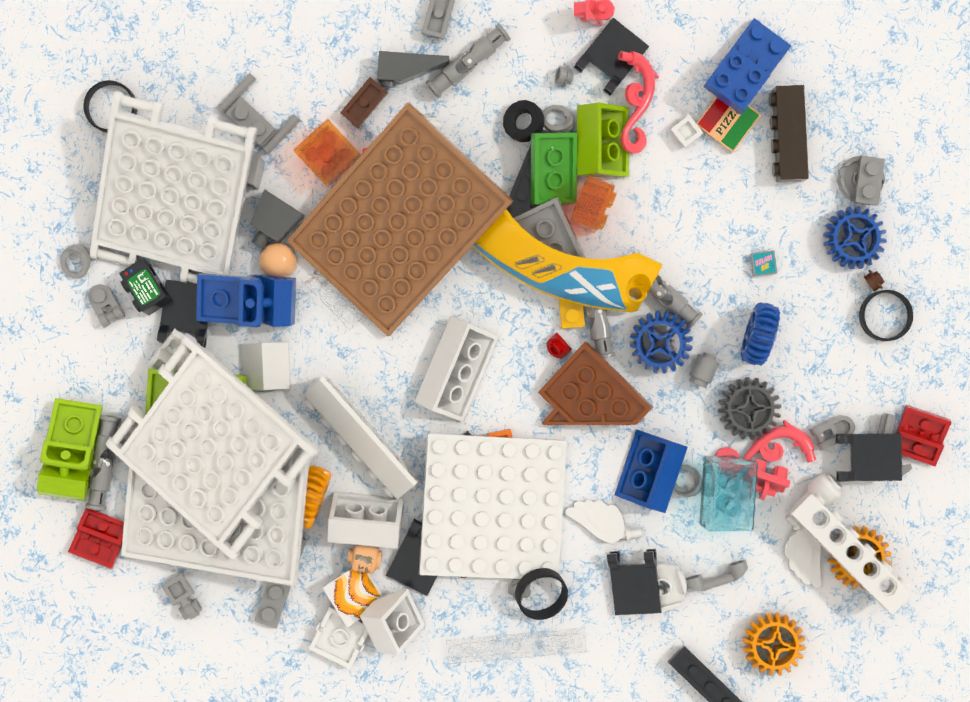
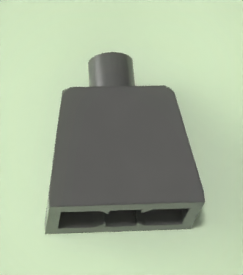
(273, 219)

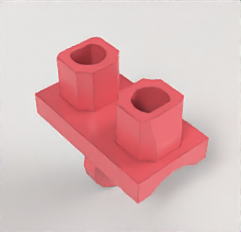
(594, 11)
(770, 483)

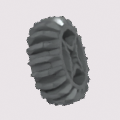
(750, 419)

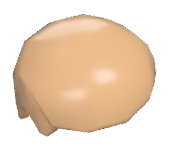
(278, 260)

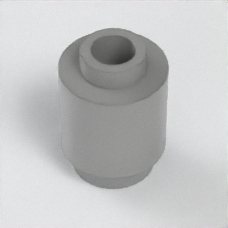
(703, 369)

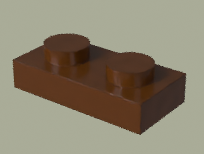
(364, 102)

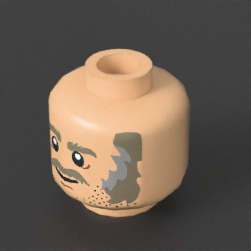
(365, 558)

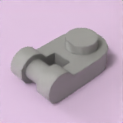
(101, 297)
(837, 425)

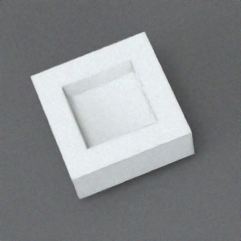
(686, 131)

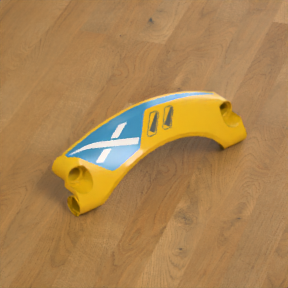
(574, 279)

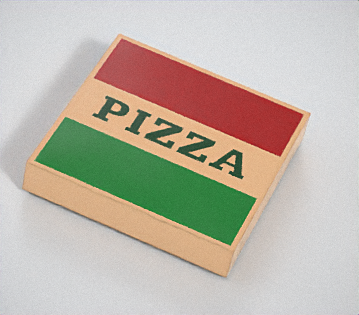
(727, 125)

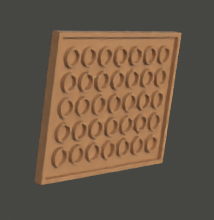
(399, 219)

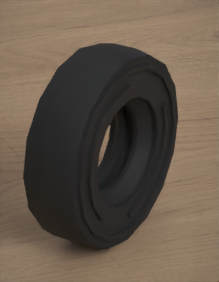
(514, 112)

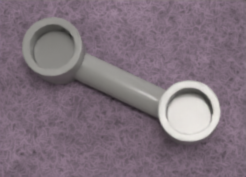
(736, 569)

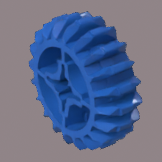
(860, 246)
(760, 334)
(646, 355)

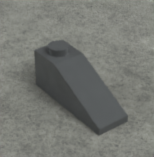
(403, 67)

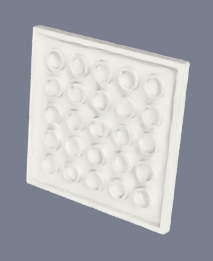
(491, 506)

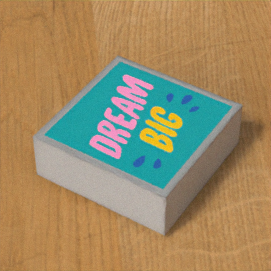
(763, 263)

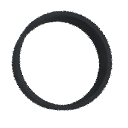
(90, 93)
(909, 315)
(548, 612)

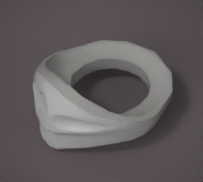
(568, 126)
(83, 252)
(697, 487)

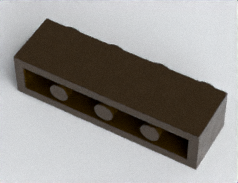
(789, 133)

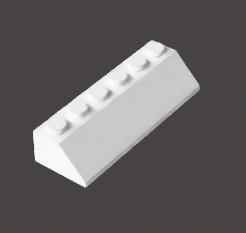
(361, 437)

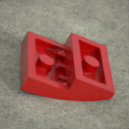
(922, 434)
(98, 538)

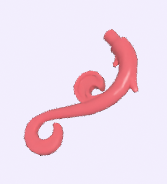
(642, 103)
(801, 440)

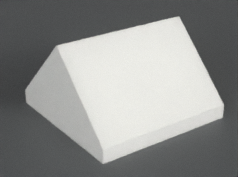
(266, 365)

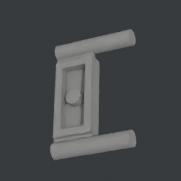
(245, 116)

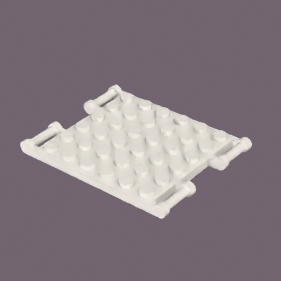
(170, 191)
(210, 446)

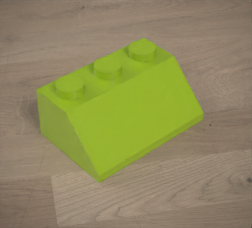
(599, 140)

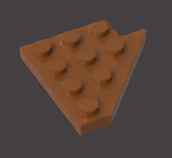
(592, 393)

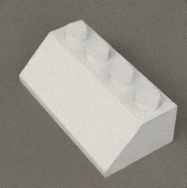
(456, 369)

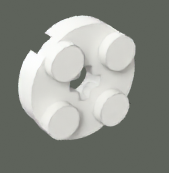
(678, 585)

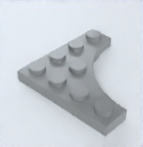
(551, 227)

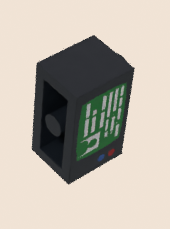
(145, 287)

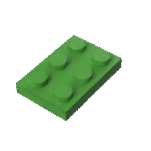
(553, 167)

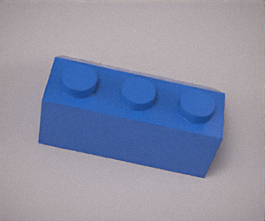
(651, 471)

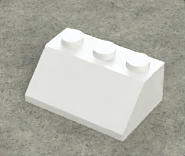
(365, 520)

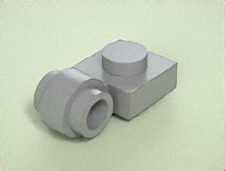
(178, 591)

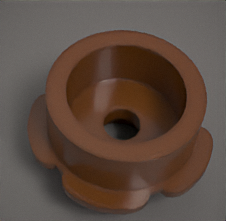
(874, 280)

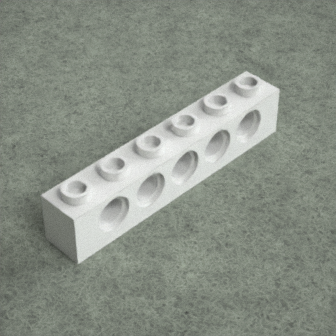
(889, 599)

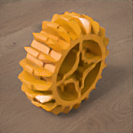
(316, 490)
(880, 555)
(773, 653)

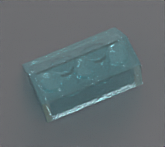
(728, 493)

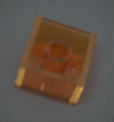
(327, 152)
(591, 205)

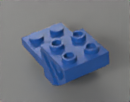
(747, 66)
(246, 300)

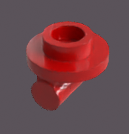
(557, 346)

